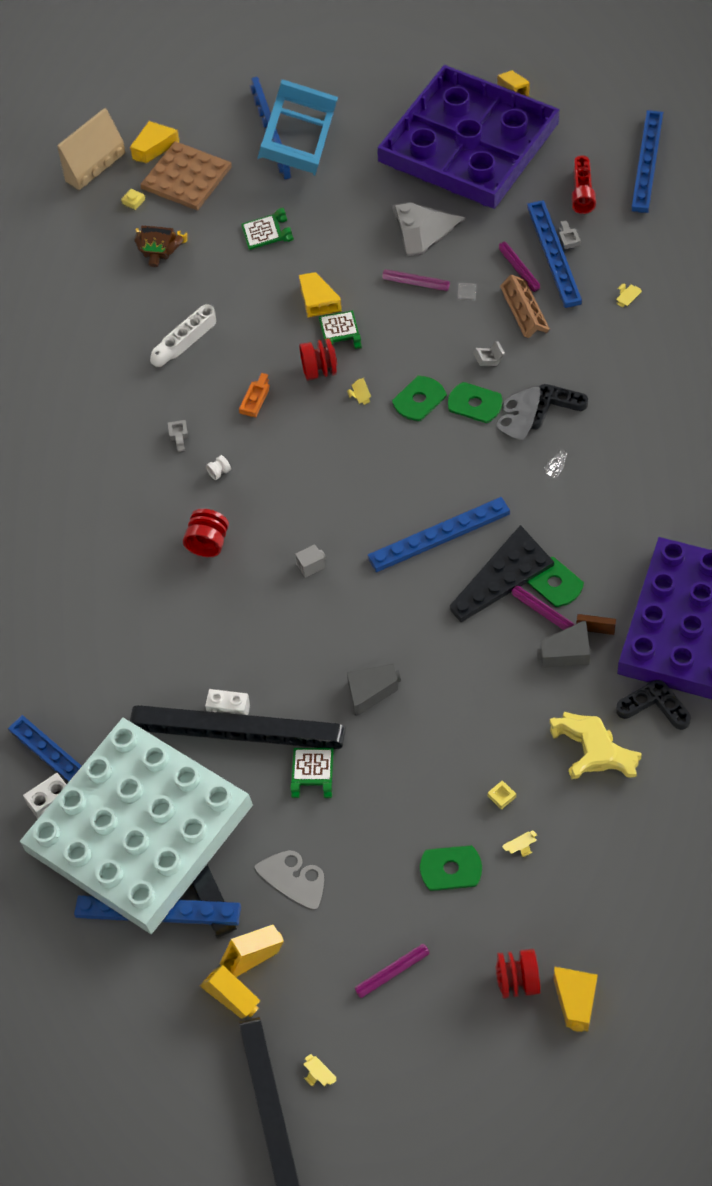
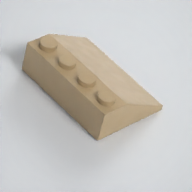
(90, 150)

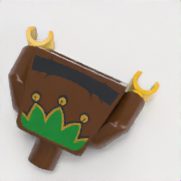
(158, 242)

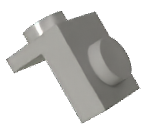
(489, 356)

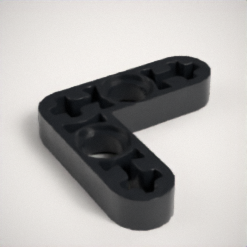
(552, 398)
(652, 698)

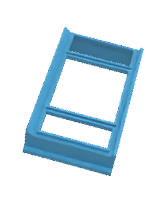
(308, 98)

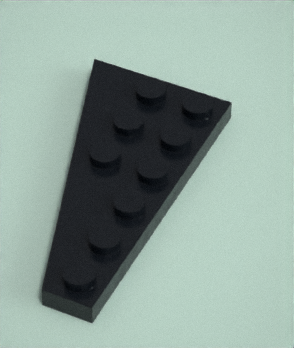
(510, 566)

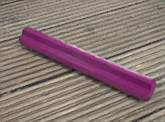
(519, 266)
(416, 280)
(541, 608)
(391, 970)

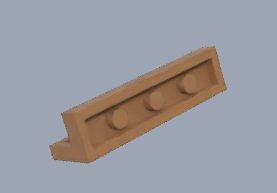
(524, 306)

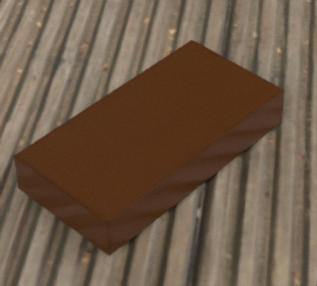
(598, 624)

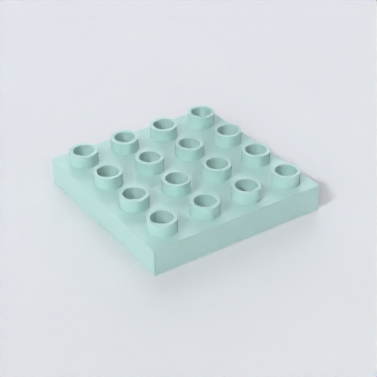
(137, 824)

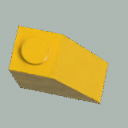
(514, 82)
(153, 142)
(318, 295)
(251, 949)
(230, 992)
(576, 996)

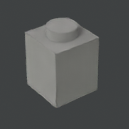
(310, 560)

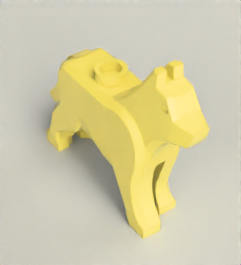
(597, 746)

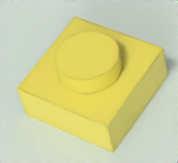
(133, 199)
(501, 794)

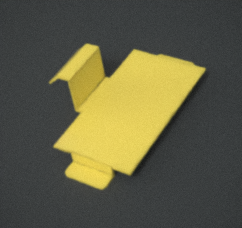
(627, 295)
(360, 391)
(521, 843)
(318, 1071)

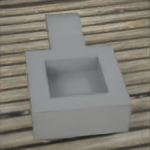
(567, 236)
(178, 432)

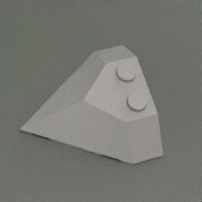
(423, 226)

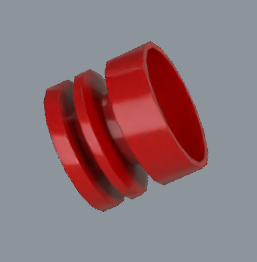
(318, 359)
(205, 533)
(518, 973)

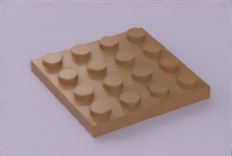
(186, 175)

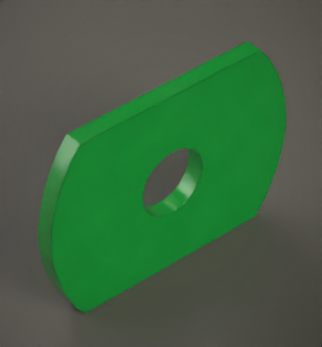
(464, 392)
(414, 410)
(564, 593)
(437, 879)

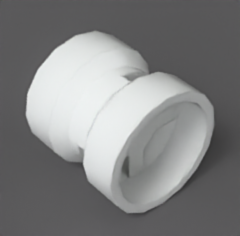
(218, 467)

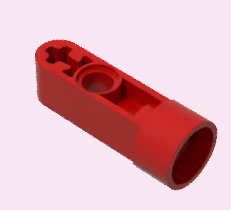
(583, 195)

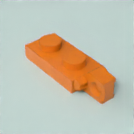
(255, 396)

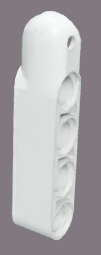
(184, 335)

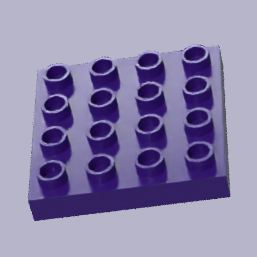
(468, 136)
(673, 621)

